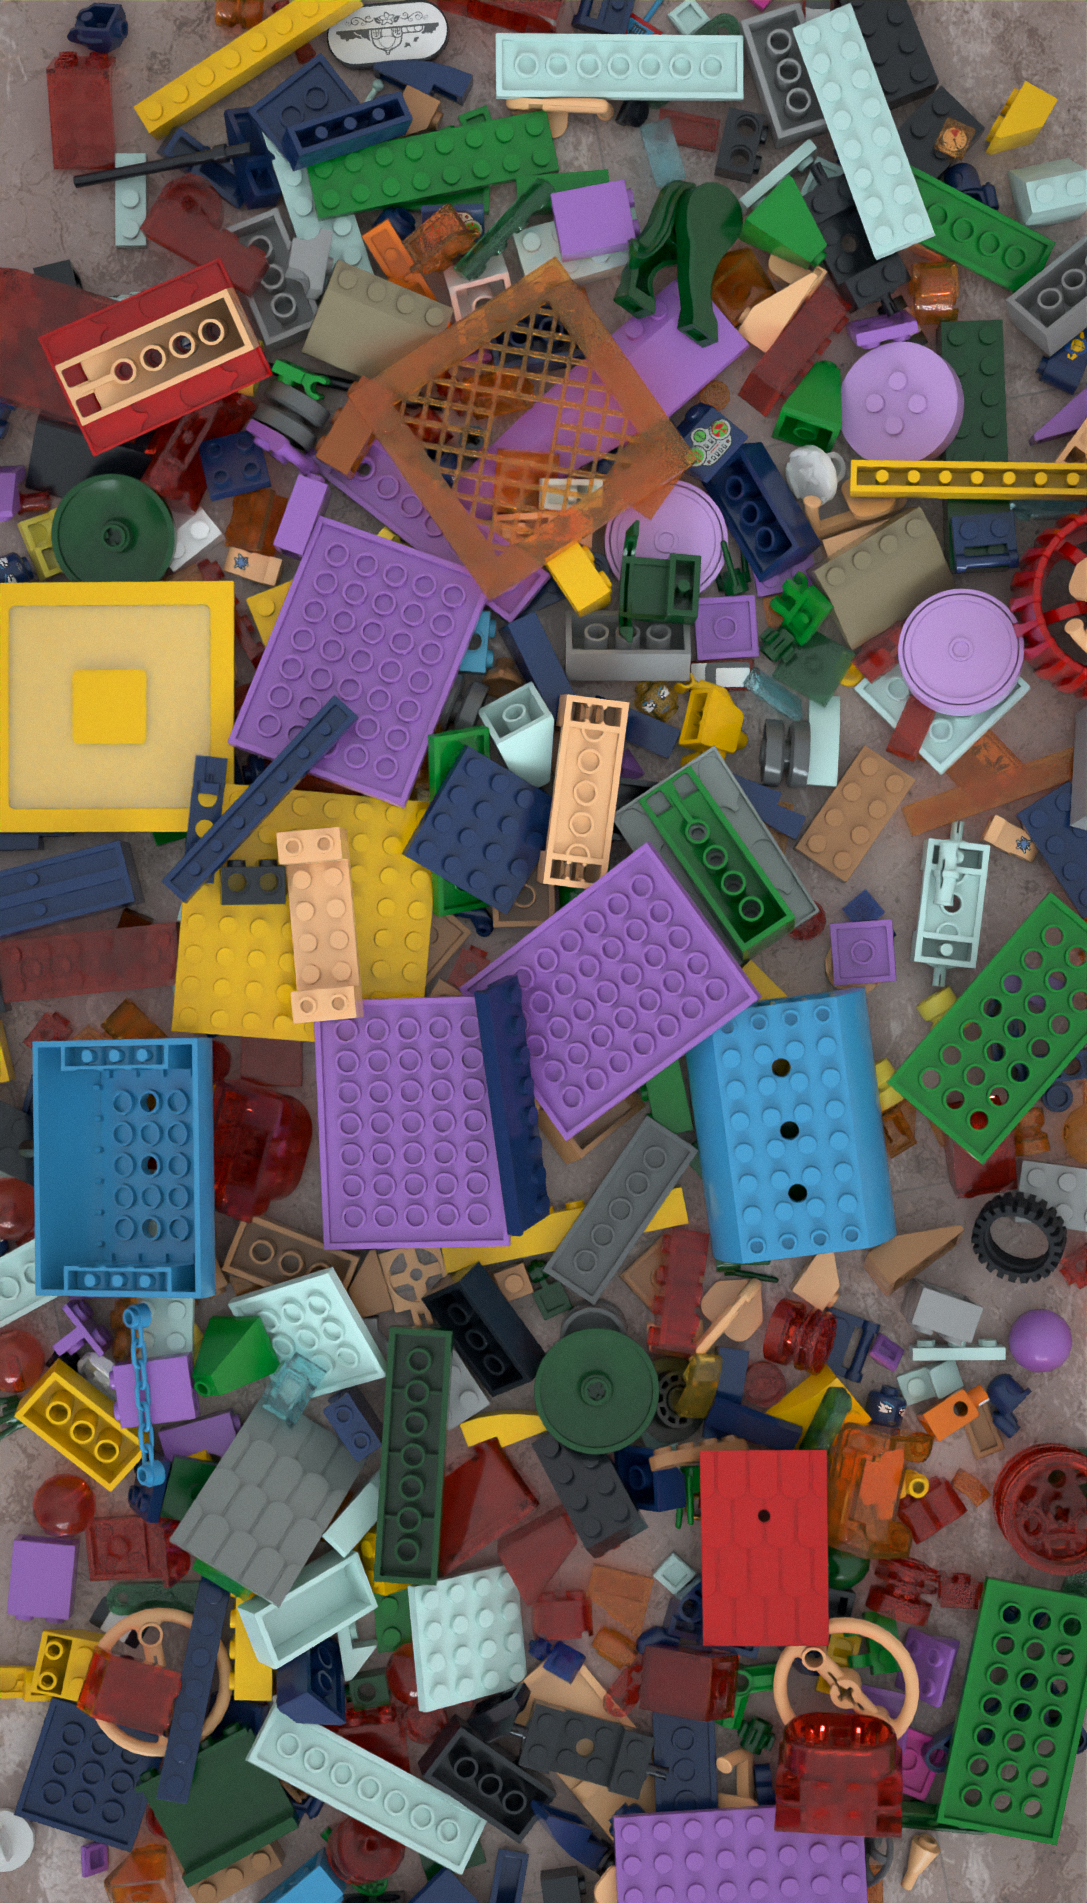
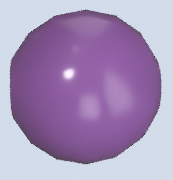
(1040, 1340)

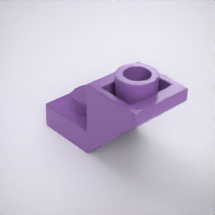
(9, 494)

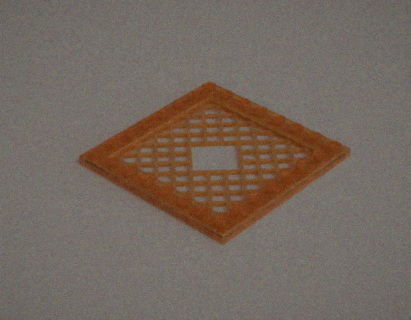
(545, 284)

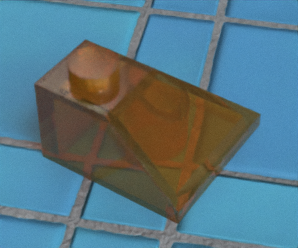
(739, 284)
(142, 1877)

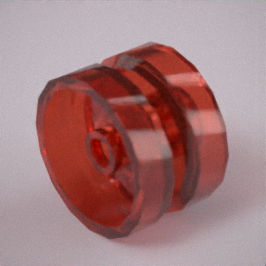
(362, 1853)

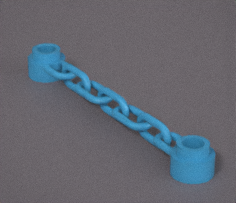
(150, 1472)

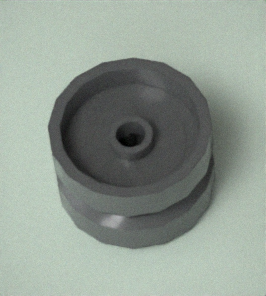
(291, 414)
(461, 709)
(786, 754)
(586, 1315)

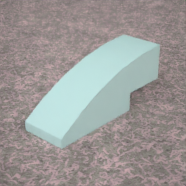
(824, 743)

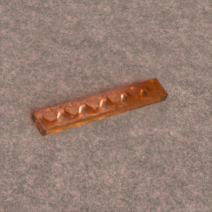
(989, 792)

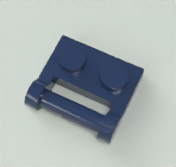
(612, 17)
(984, 531)
(845, 1326)

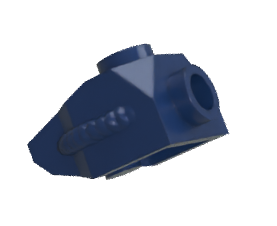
(100, 27)

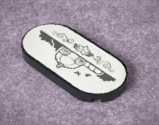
(389, 33)

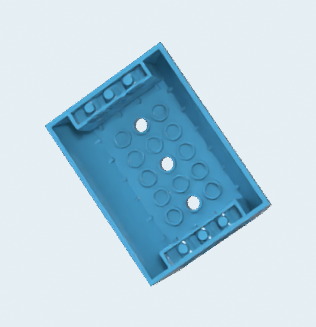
(839, 1138)
(95, 1174)

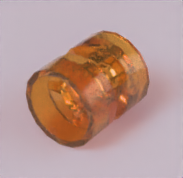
(243, 12)
(1028, 1136)

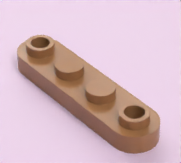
(689, 1454)

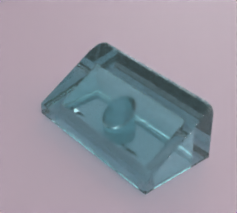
(774, 694)

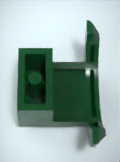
(656, 587)

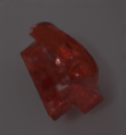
(176, 462)

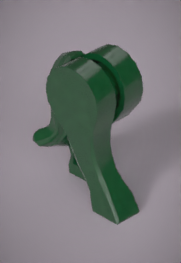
(690, 231)

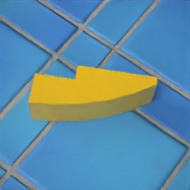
(507, 1425)

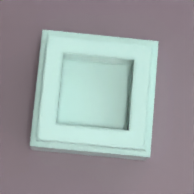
(688, 18)
(674, 1573)

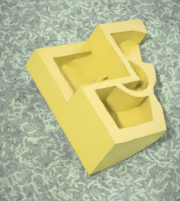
(37, 539)

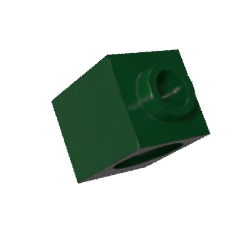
(376, 1678)

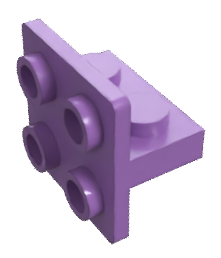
(85, 1332)
(934, 1664)

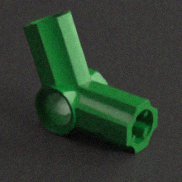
(759, 1679)

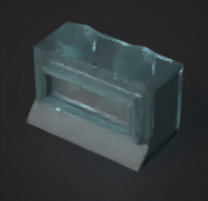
(293, 1389)

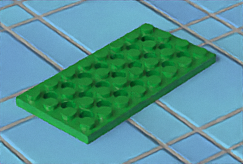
(969, 1008)
(971, 1717)

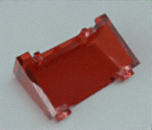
(482, 1502)

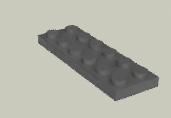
(620, 1209)

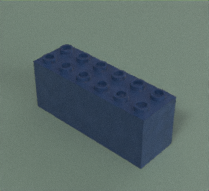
(68, 888)

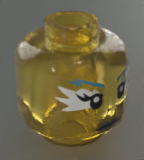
(656, 699)

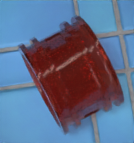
(1033, 1468)

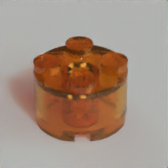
(934, 292)

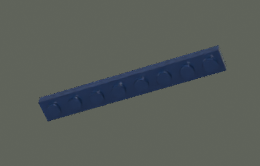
(260, 799)
(194, 1694)

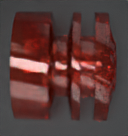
(799, 1336)
(903, 1588)

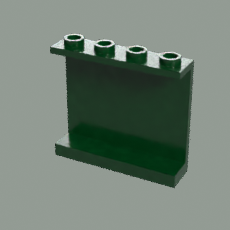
(229, 1806)

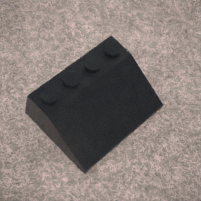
(63, 458)

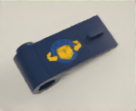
(1065, 366)

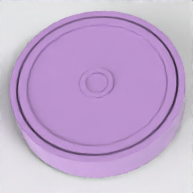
(901, 403)
(683, 524)
(960, 652)

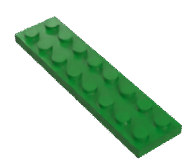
(433, 165)

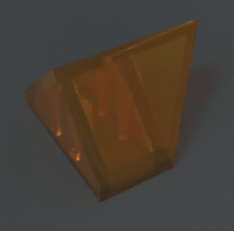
(899, 1127)

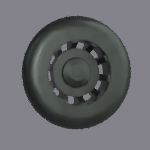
(677, 1428)

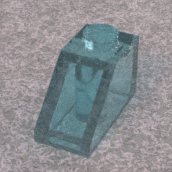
(662, 152)

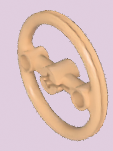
(155, 1617)
(848, 1677)

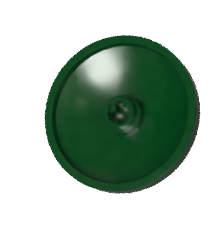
(113, 531)
(596, 1390)

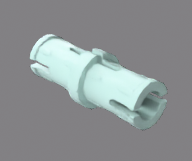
(946, 874)

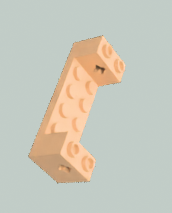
(584, 791)
(322, 924)

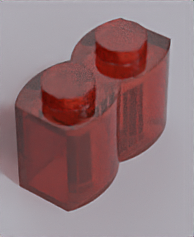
(932, 1511)

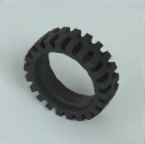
(1006, 1263)

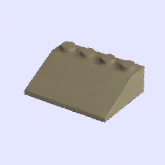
(370, 322)
(882, 576)

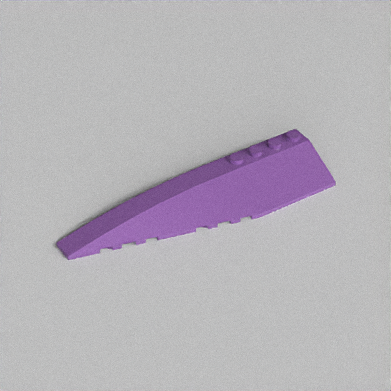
(663, 358)

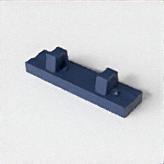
(208, 778)

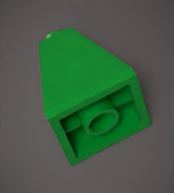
(785, 227)
(813, 409)
(233, 1355)

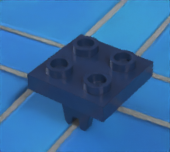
(233, 465)
(148, 1500)

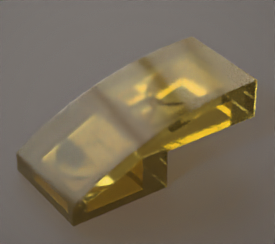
(702, 1383)

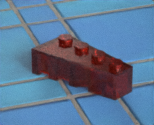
(794, 350)
(678, 1293)

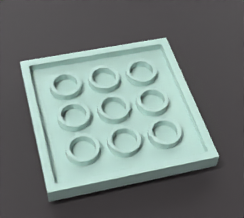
(948, 734)
(319, 1323)
(466, 1637)

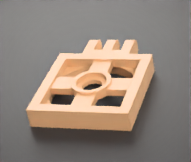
(416, 1306)

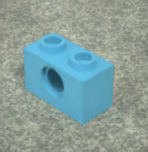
(478, 660)

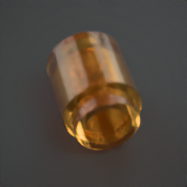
(615, 1647)

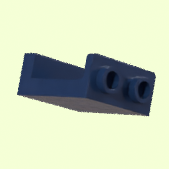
(355, 1422)

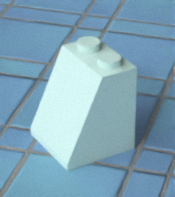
(1049, 193)
(522, 733)

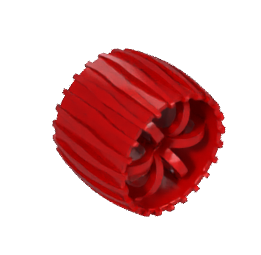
(1026, 604)

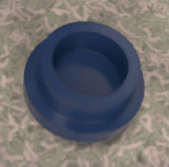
(1057, 1097)

